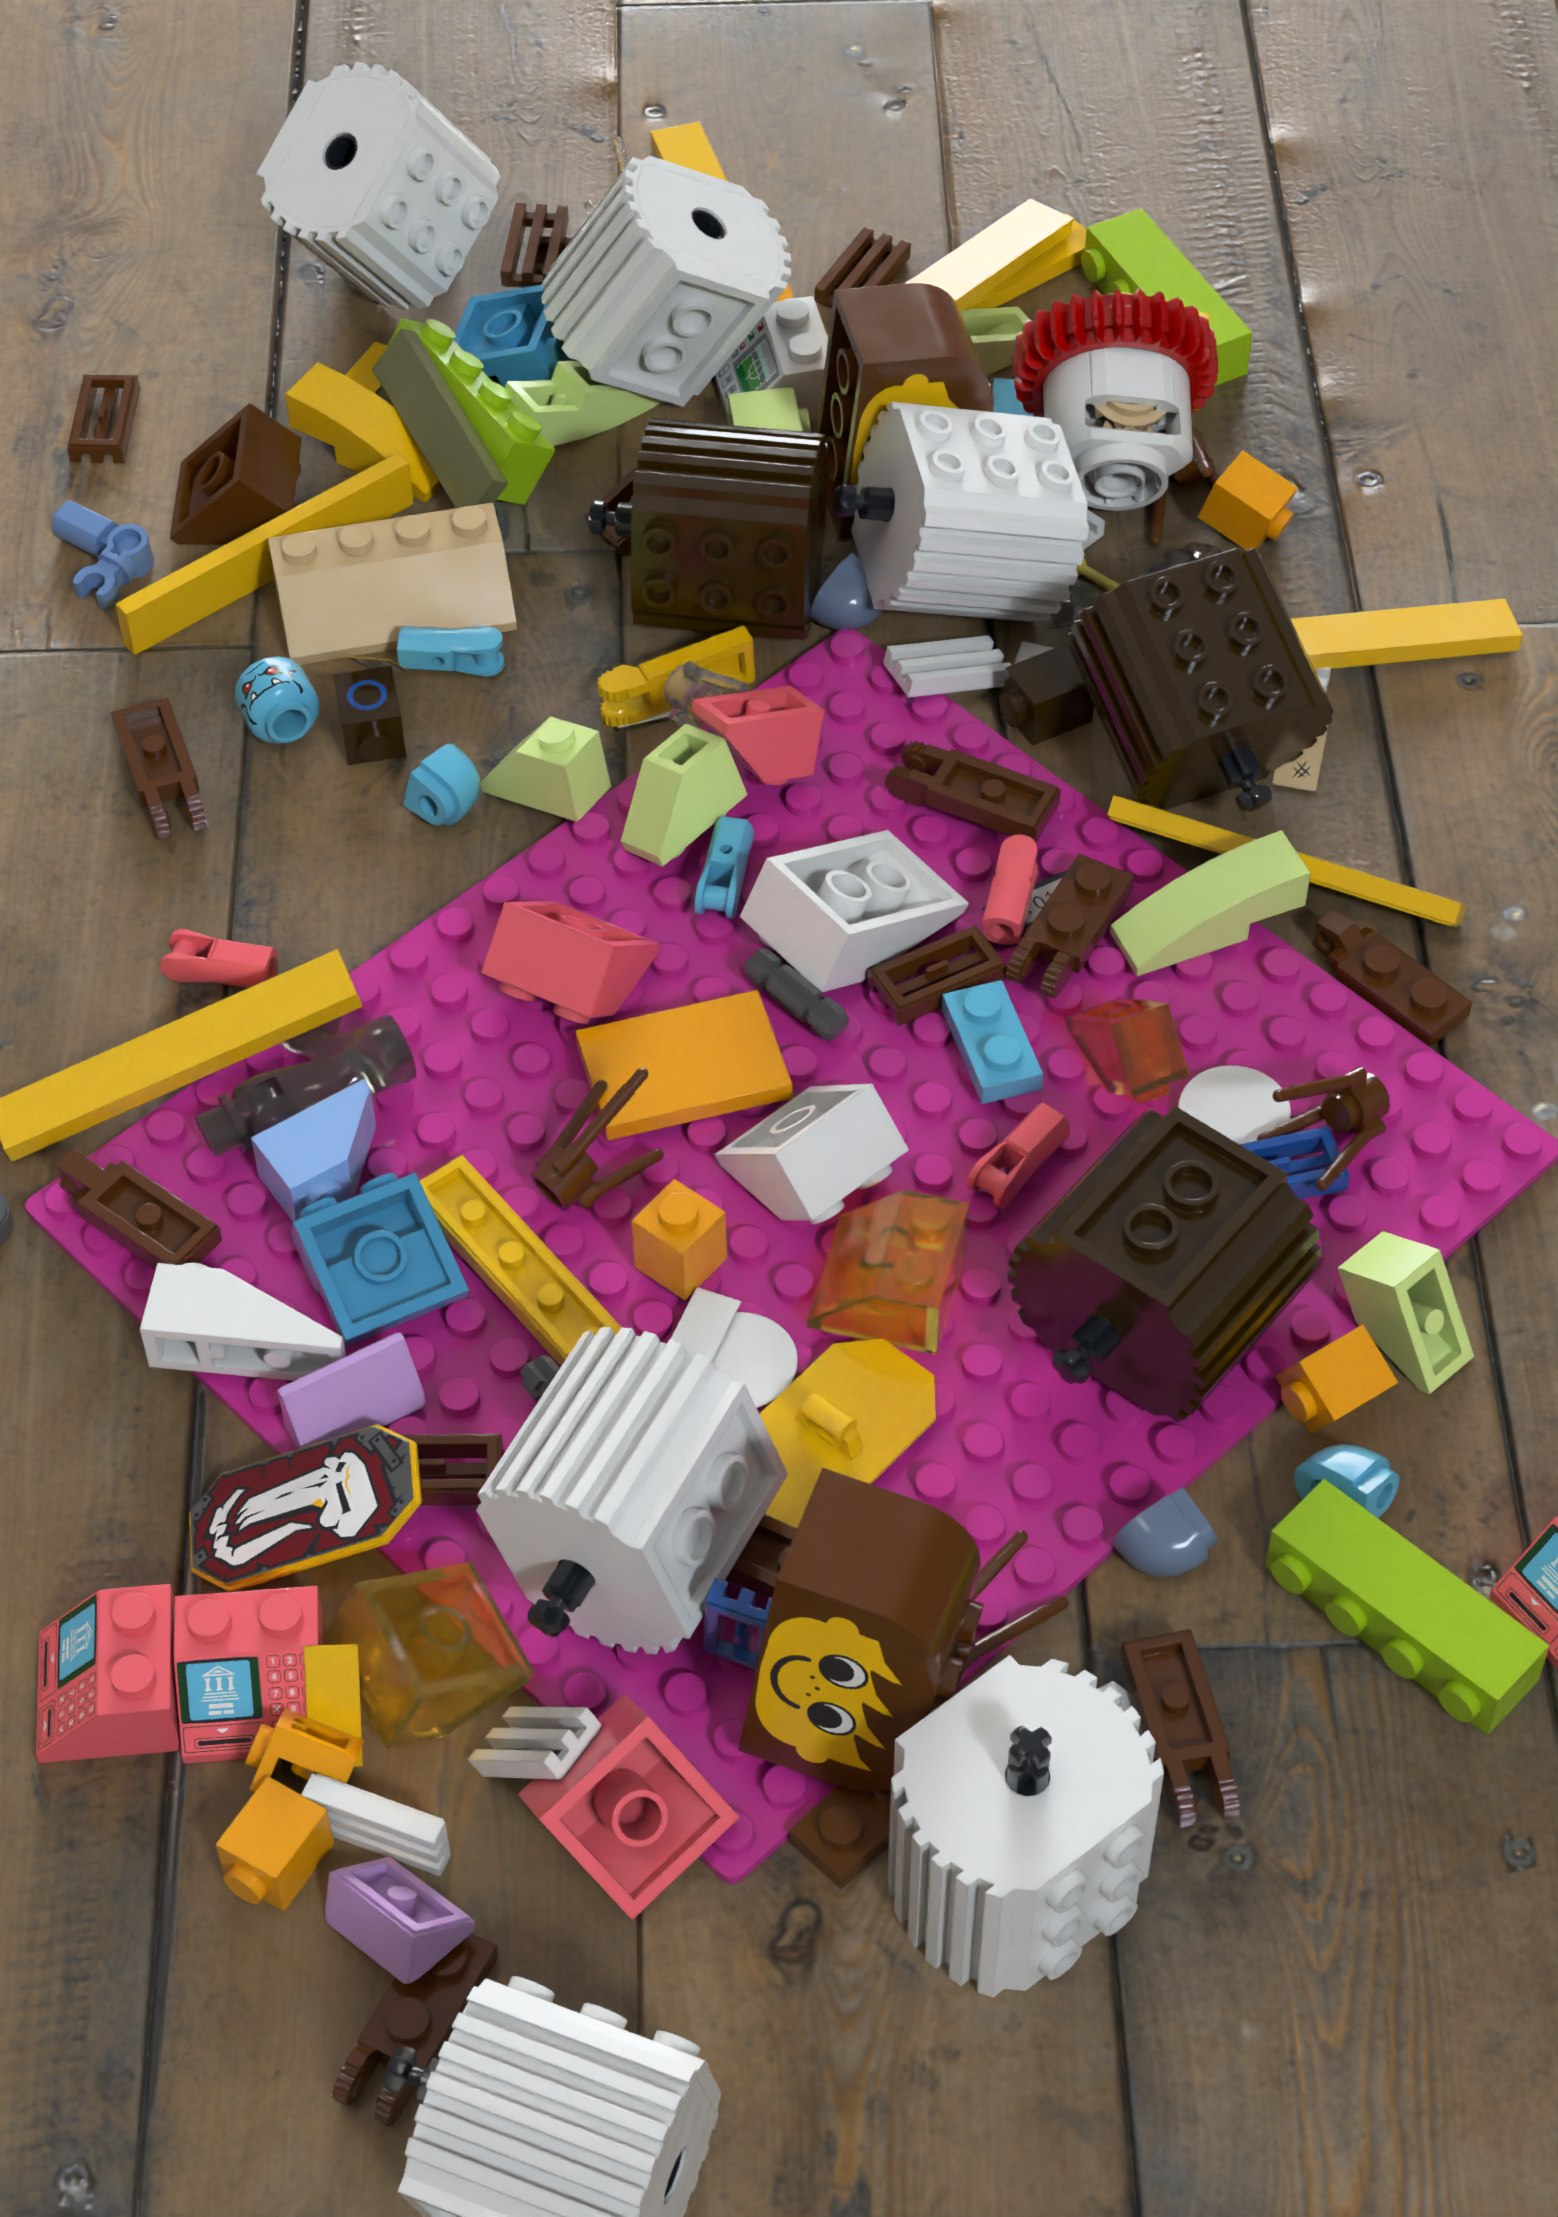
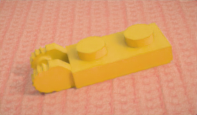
(638, 693)

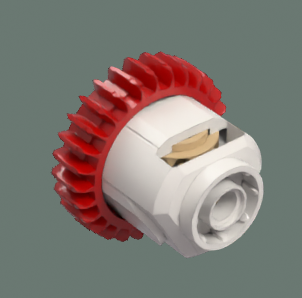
(1120, 386)

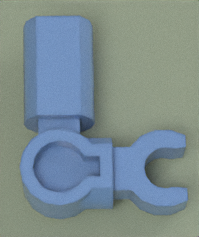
(121, 551)

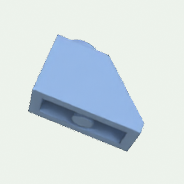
(317, 1150)

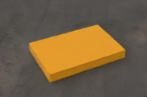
(698, 1063)

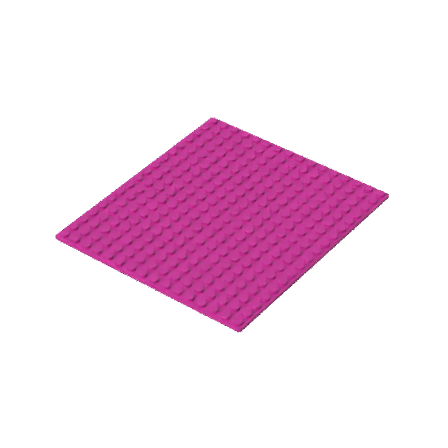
(1008, 1433)

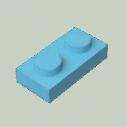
(992, 1042)

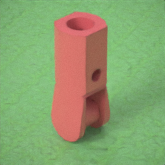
(1011, 891)
(218, 961)
(1021, 1153)

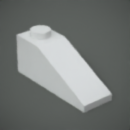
(225, 1326)

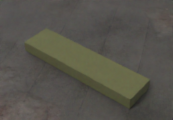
(438, 422)

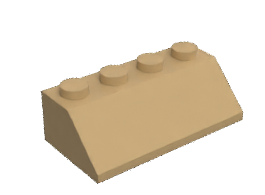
(360, 582)

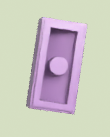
(353, 1393)
(394, 1917)

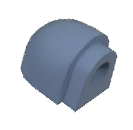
(845, 598)
(1167, 1537)

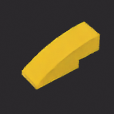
(356, 424)

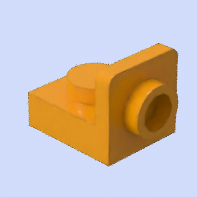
(307, 1745)

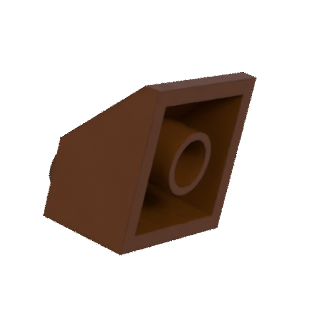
(236, 480)

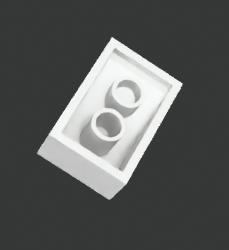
(848, 907)

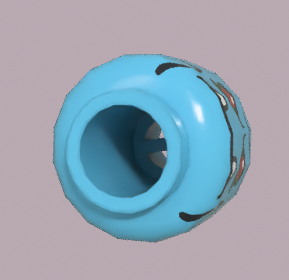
(277, 700)

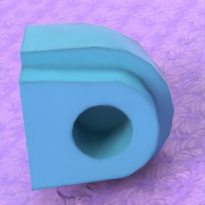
(443, 787)
(1354, 1471)

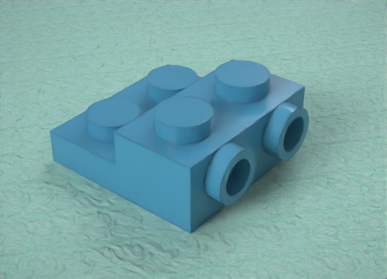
(511, 335)
(377, 1257)

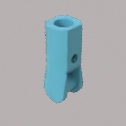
(451, 649)
(725, 866)

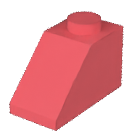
(766, 730)

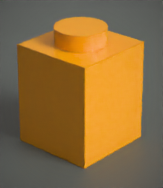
(1249, 503)
(679, 1239)
(1335, 1380)
(274, 1845)

